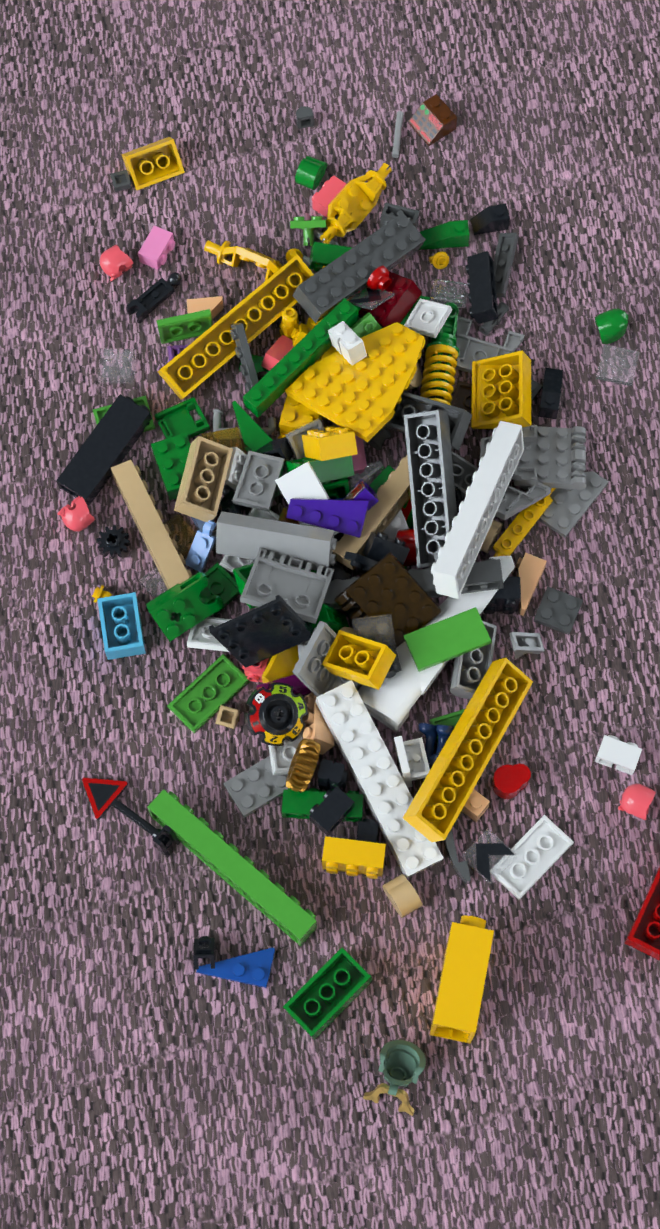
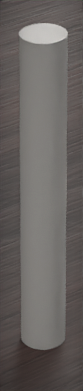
(397, 135)

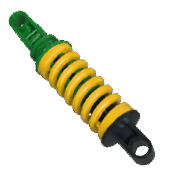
(441, 361)

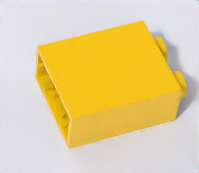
(462, 980)

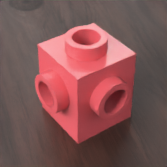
(254, 673)

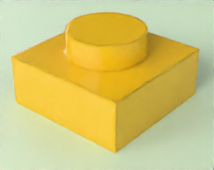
(299, 333)

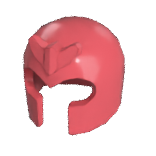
(115, 262)
(77, 515)
(636, 800)

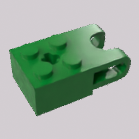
(186, 604)

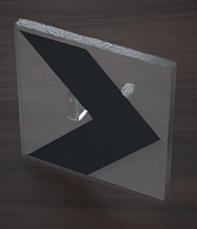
(369, 298)
(489, 856)

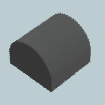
(304, 117)

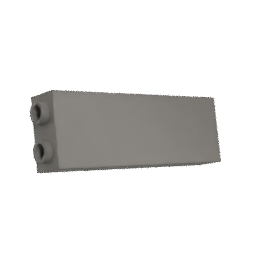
(245, 535)

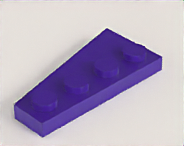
(337, 515)

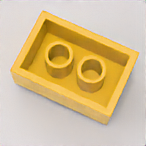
(329, 444)
(359, 659)
(353, 857)

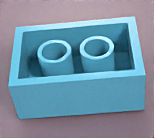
(121, 626)

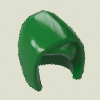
(612, 325)

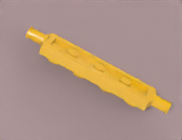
(521, 526)

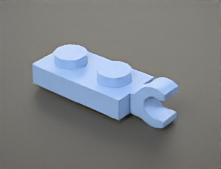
(201, 547)

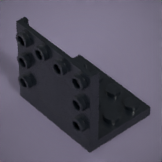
(263, 632)

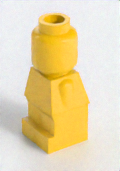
(289, 322)

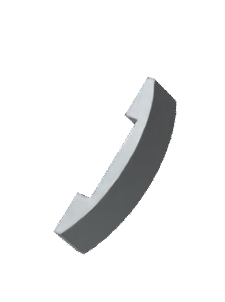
(460, 868)

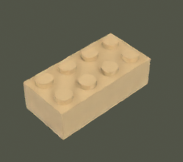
(203, 479)

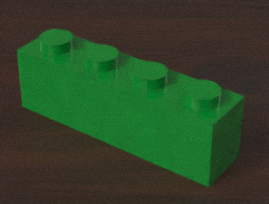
(299, 804)

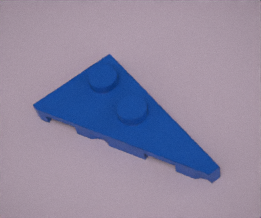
(246, 969)

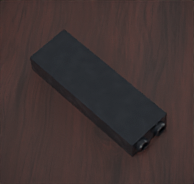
(104, 449)

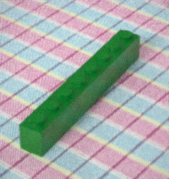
(298, 359)

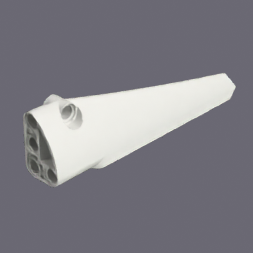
(399, 693)

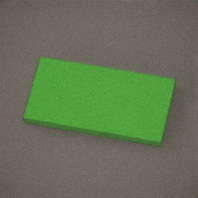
(447, 639)
(208, 692)

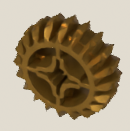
(303, 765)

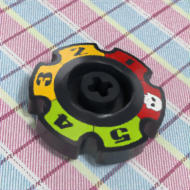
(272, 728)

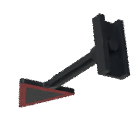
(104, 794)

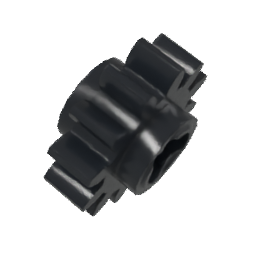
(120, 538)

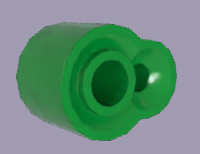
(310, 172)

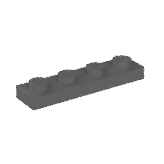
(503, 261)
(243, 352)

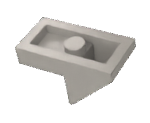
(526, 643)

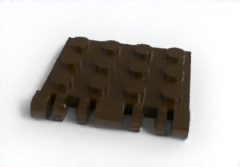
(393, 591)

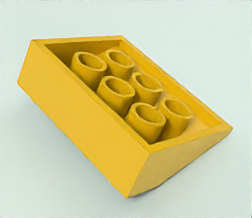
(501, 391)

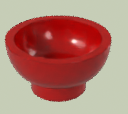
(379, 279)

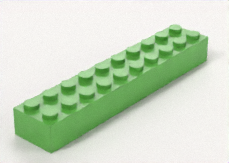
(233, 868)

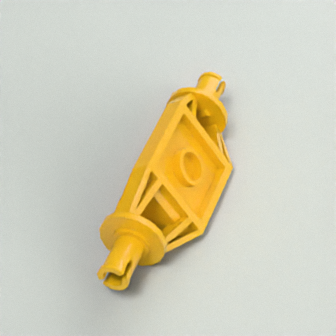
(354, 203)
(242, 253)

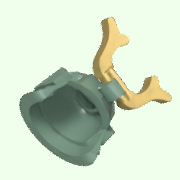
(400, 1065)

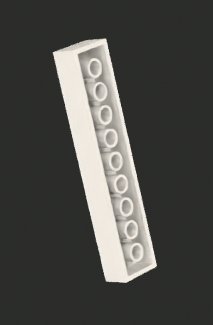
(478, 510)
(376, 777)

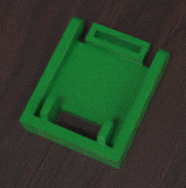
(178, 420)

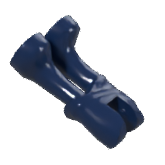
(431, 732)

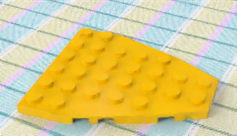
(367, 392)

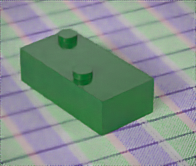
(328, 993)

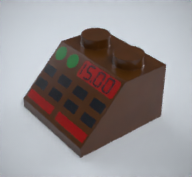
(433, 120)

